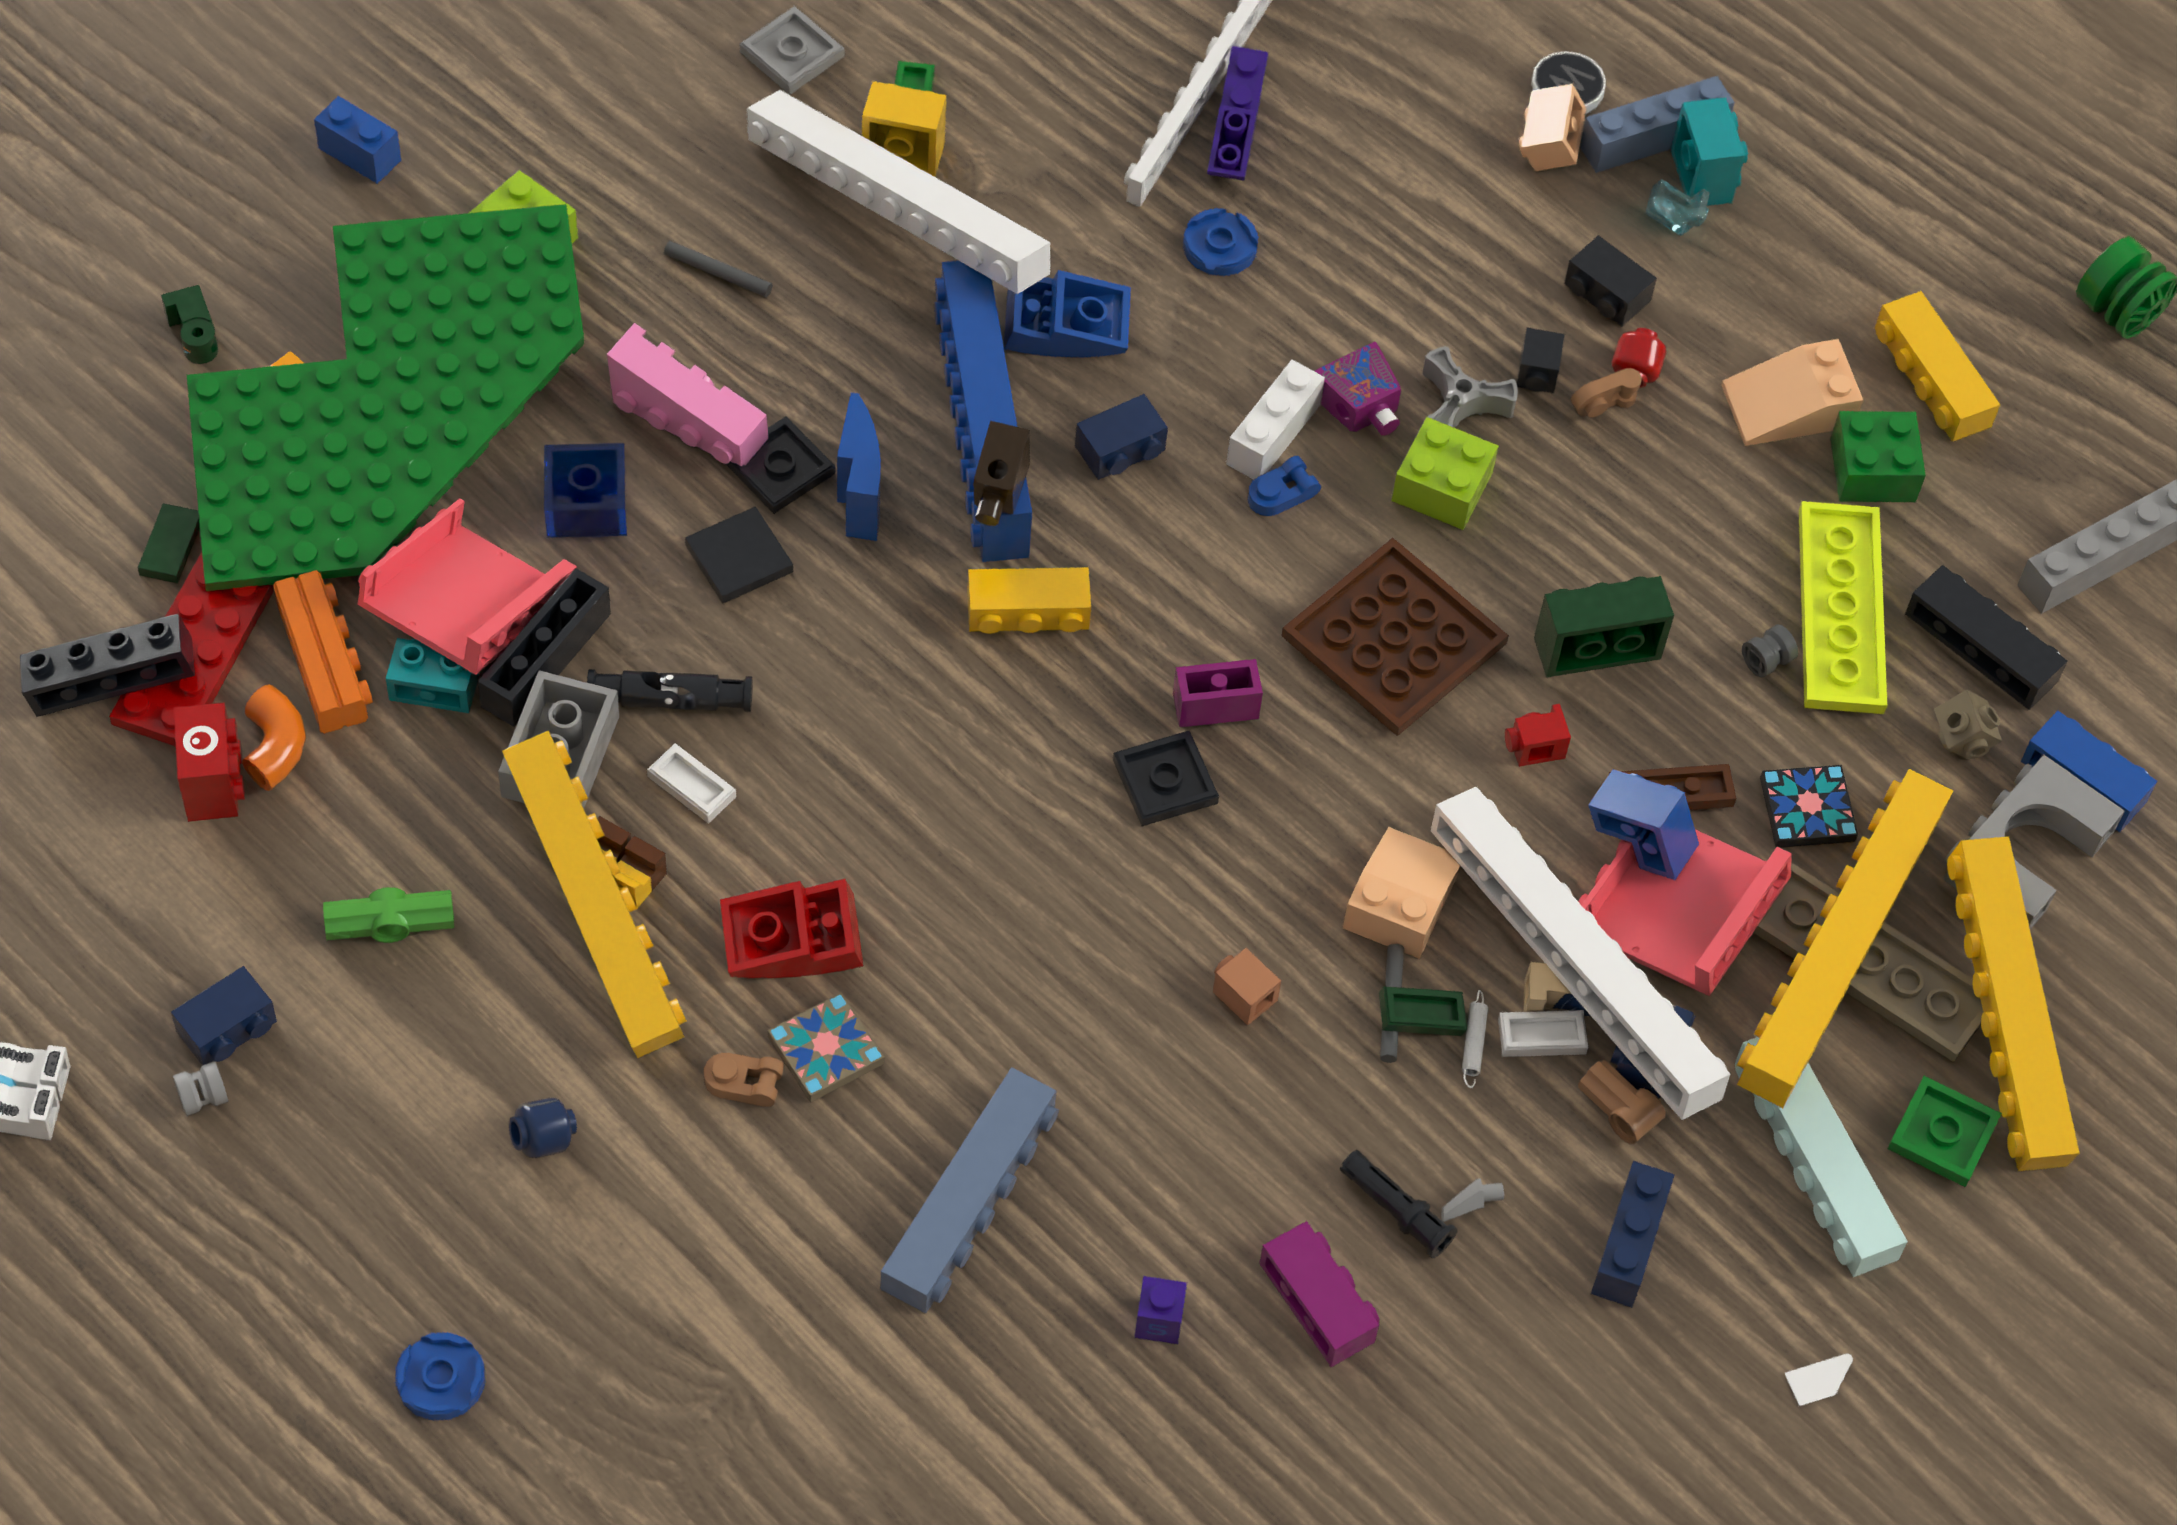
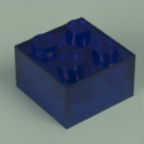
(585, 490)

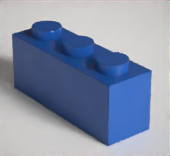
(2093, 763)

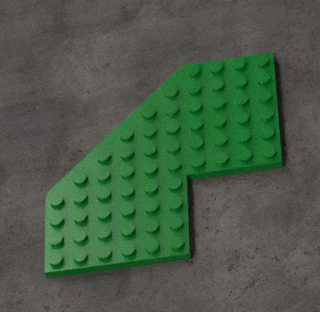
(443, 349)

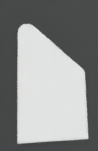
(1819, 1379)

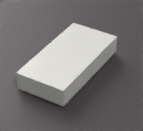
(691, 783)
(1543, 1033)

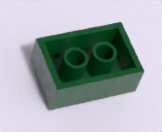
(1603, 626)

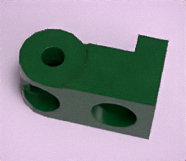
(197, 329)

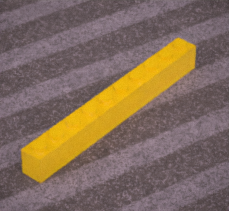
(1843, 939)

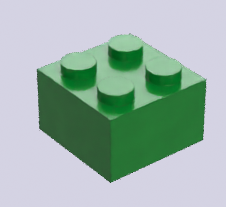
(1877, 456)

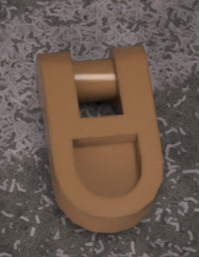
(1606, 392)
(728, 1073)

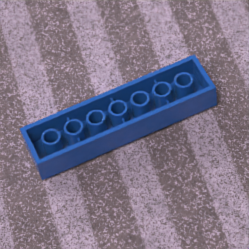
(979, 395)

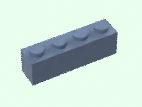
(1642, 126)

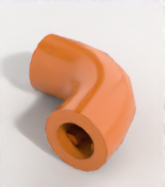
(282, 737)

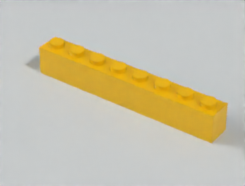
(593, 893)
(2012, 1004)

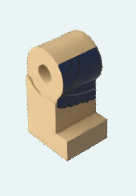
(1545, 990)

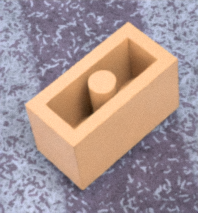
(1553, 127)

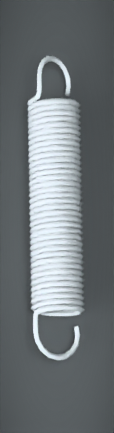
(1474, 1039)

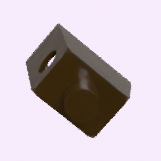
(1001, 471)

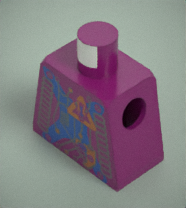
(1362, 390)

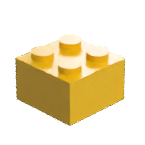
(906, 123)

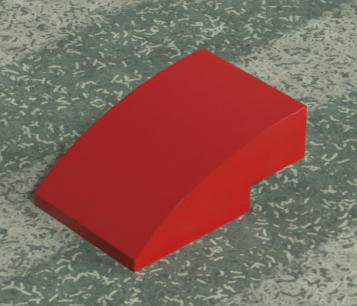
(791, 931)

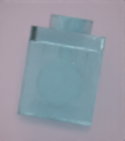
(1676, 208)

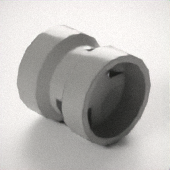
(210, 1086)

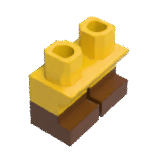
(639, 862)

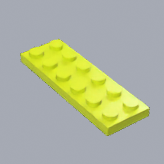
(1842, 608)

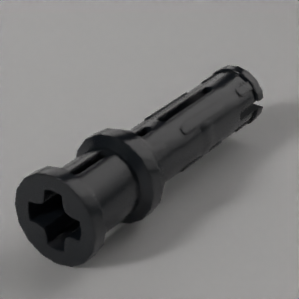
(1412, 1214)

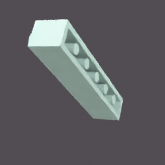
(1832, 1175)

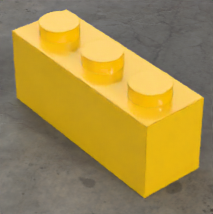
(1028, 599)

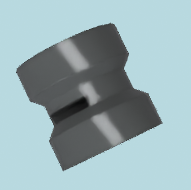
(1773, 648)

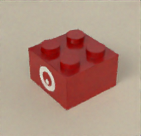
(208, 761)

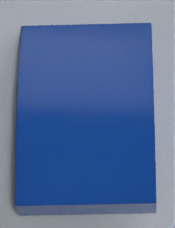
(1068, 317)
(859, 471)

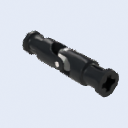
(661, 690)

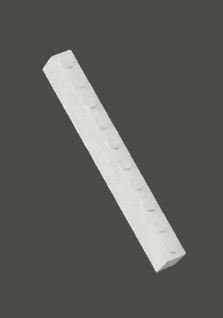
(899, 191)
(1580, 953)

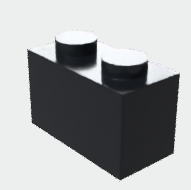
(1610, 281)

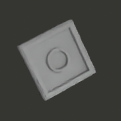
(792, 50)

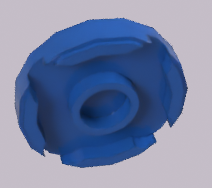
(1220, 242)
(440, 1376)

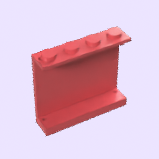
(457, 590)
(1691, 923)

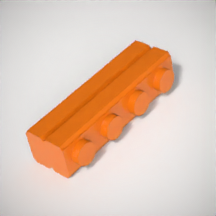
(321, 651)

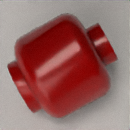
(1641, 352)

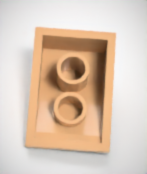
(1793, 393)
(1401, 892)

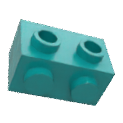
(428, 678)

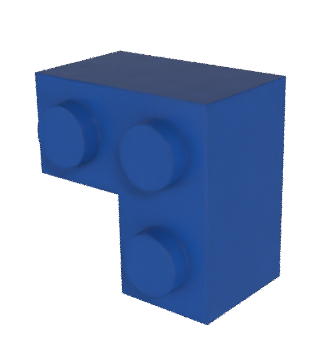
(1650, 818)

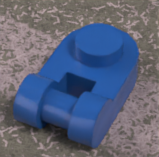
(1269, 492)

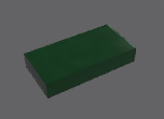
(170, 543)
(1422, 1011)

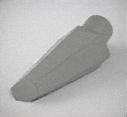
(1471, 1199)

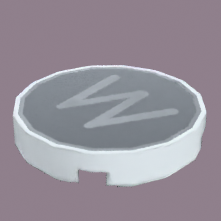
(1574, 69)

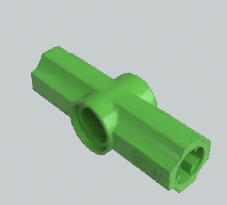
(388, 915)

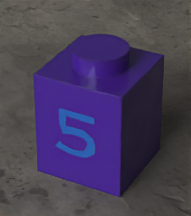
(1160, 1310)

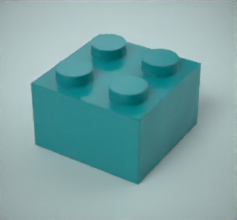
(1709, 150)

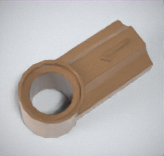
(1629, 1110)

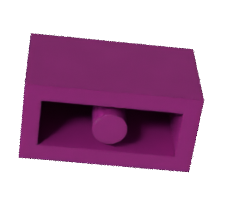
(1217, 693)

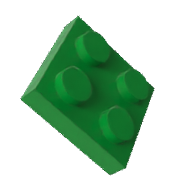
(1944, 1131)

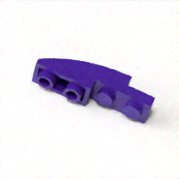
(1238, 113)

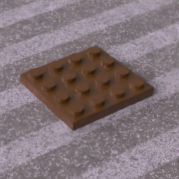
(1394, 636)

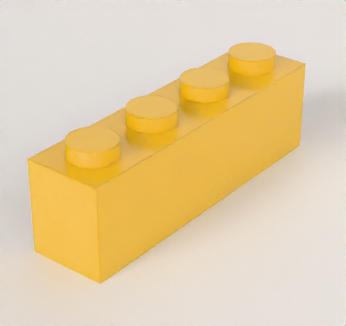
(1936, 366)

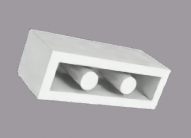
(1275, 420)

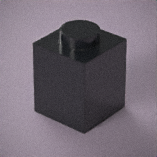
(1540, 360)

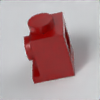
(1539, 737)

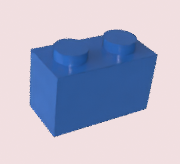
(357, 139)

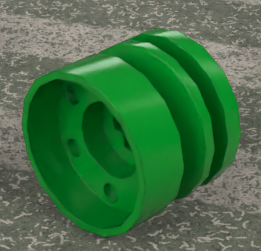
(2127, 287)

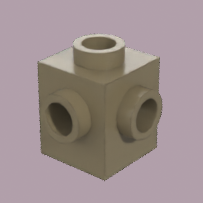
(1968, 725)

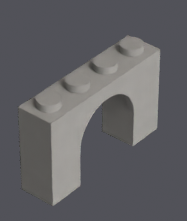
(2050, 799)

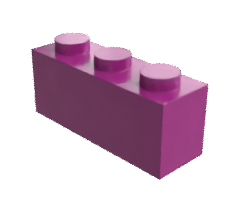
(1320, 1293)

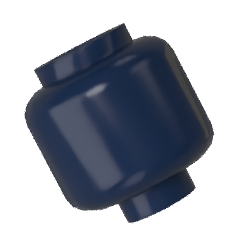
(542, 1127)

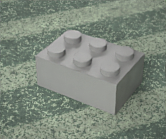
(572, 712)

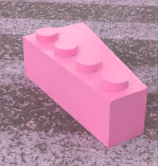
(683, 400)

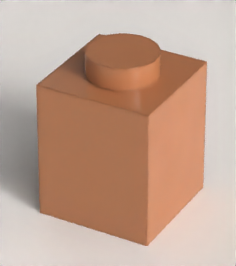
(1246, 985)

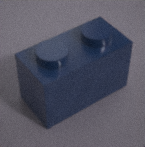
(1121, 437)
(224, 1017)

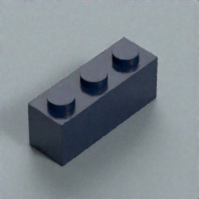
(1632, 1234)

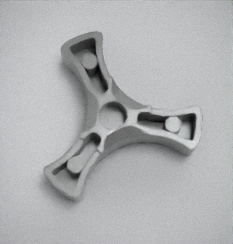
(1463, 394)

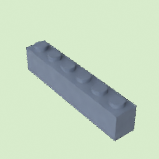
(969, 1190)

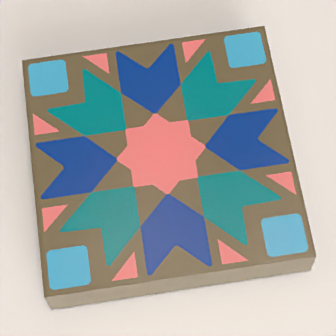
(826, 1047)

